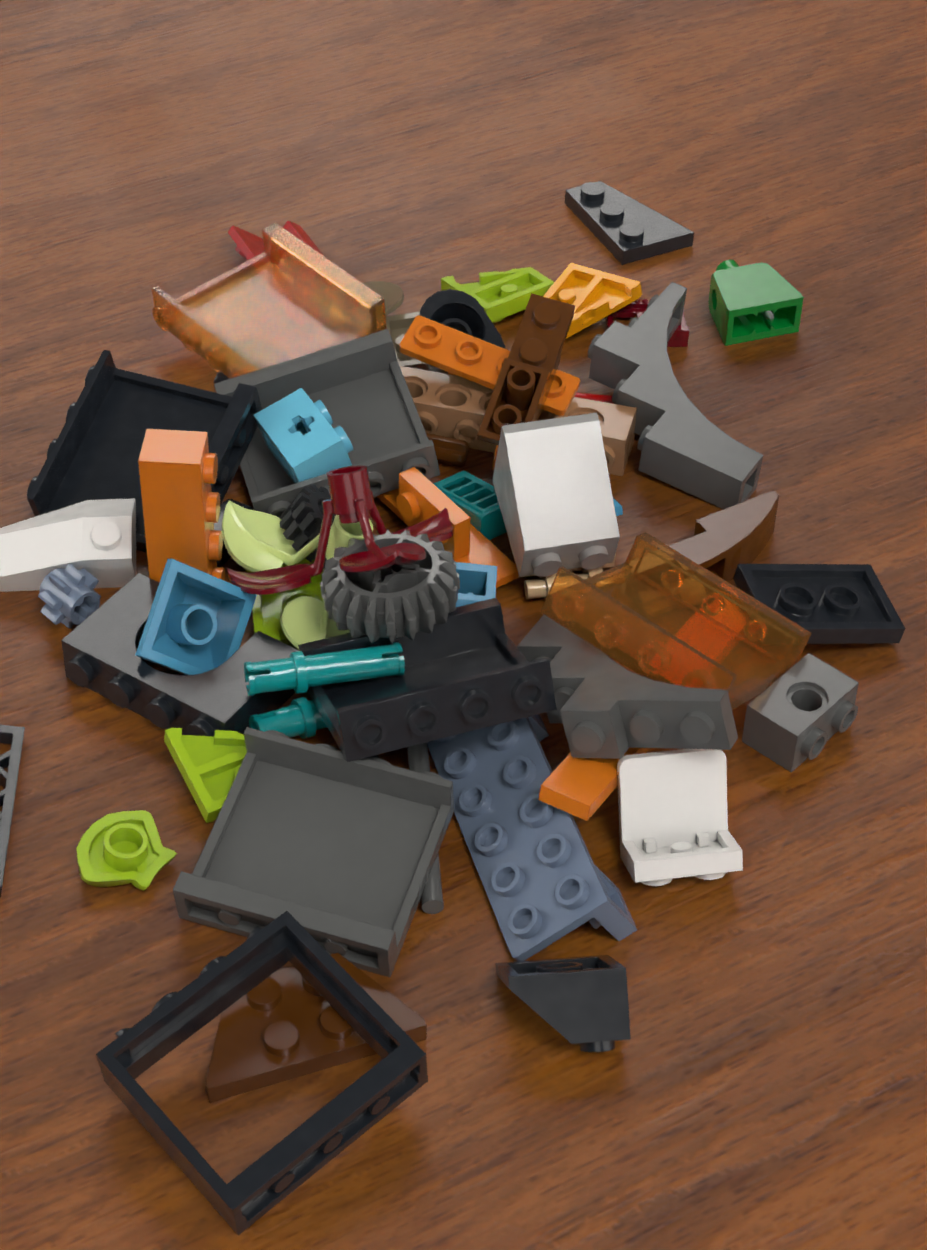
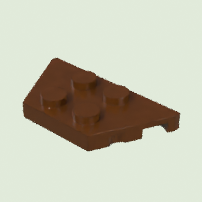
(292, 1031)

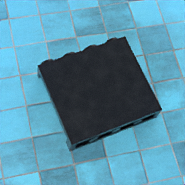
(106, 431)
(452, 684)

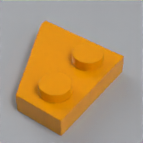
(593, 294)

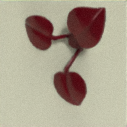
(353, 503)

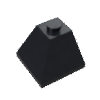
(576, 996)

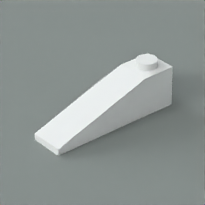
(85, 534)

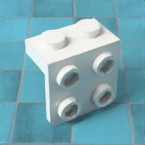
(675, 816)

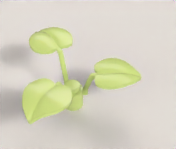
(260, 545)

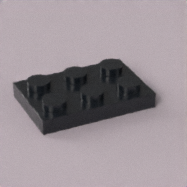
(826, 599)

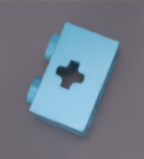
(303, 437)

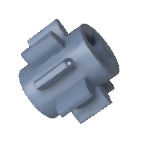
(69, 595)

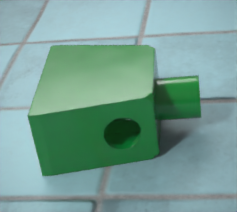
(752, 302)

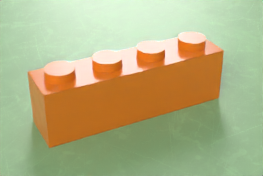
(179, 501)

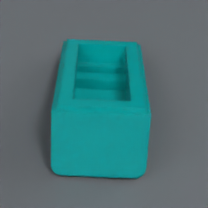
(479, 503)

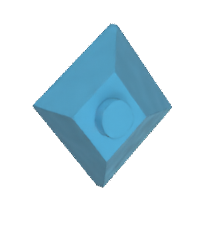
(194, 620)

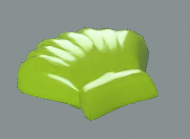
(122, 851)

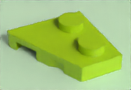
(503, 292)
(207, 765)

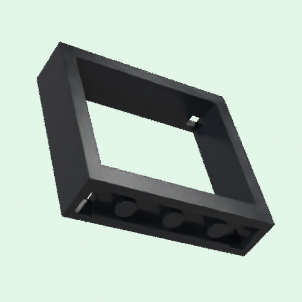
(319, 1137)

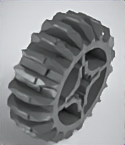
(393, 599)

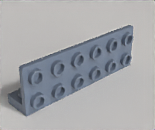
(522, 847)

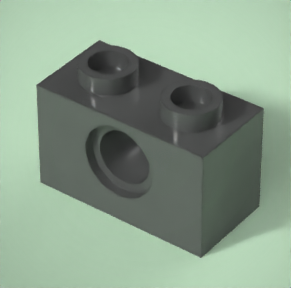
(800, 712)

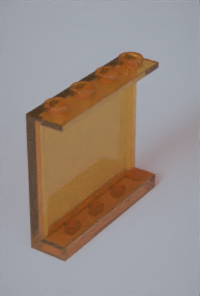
(271, 308)
(677, 622)

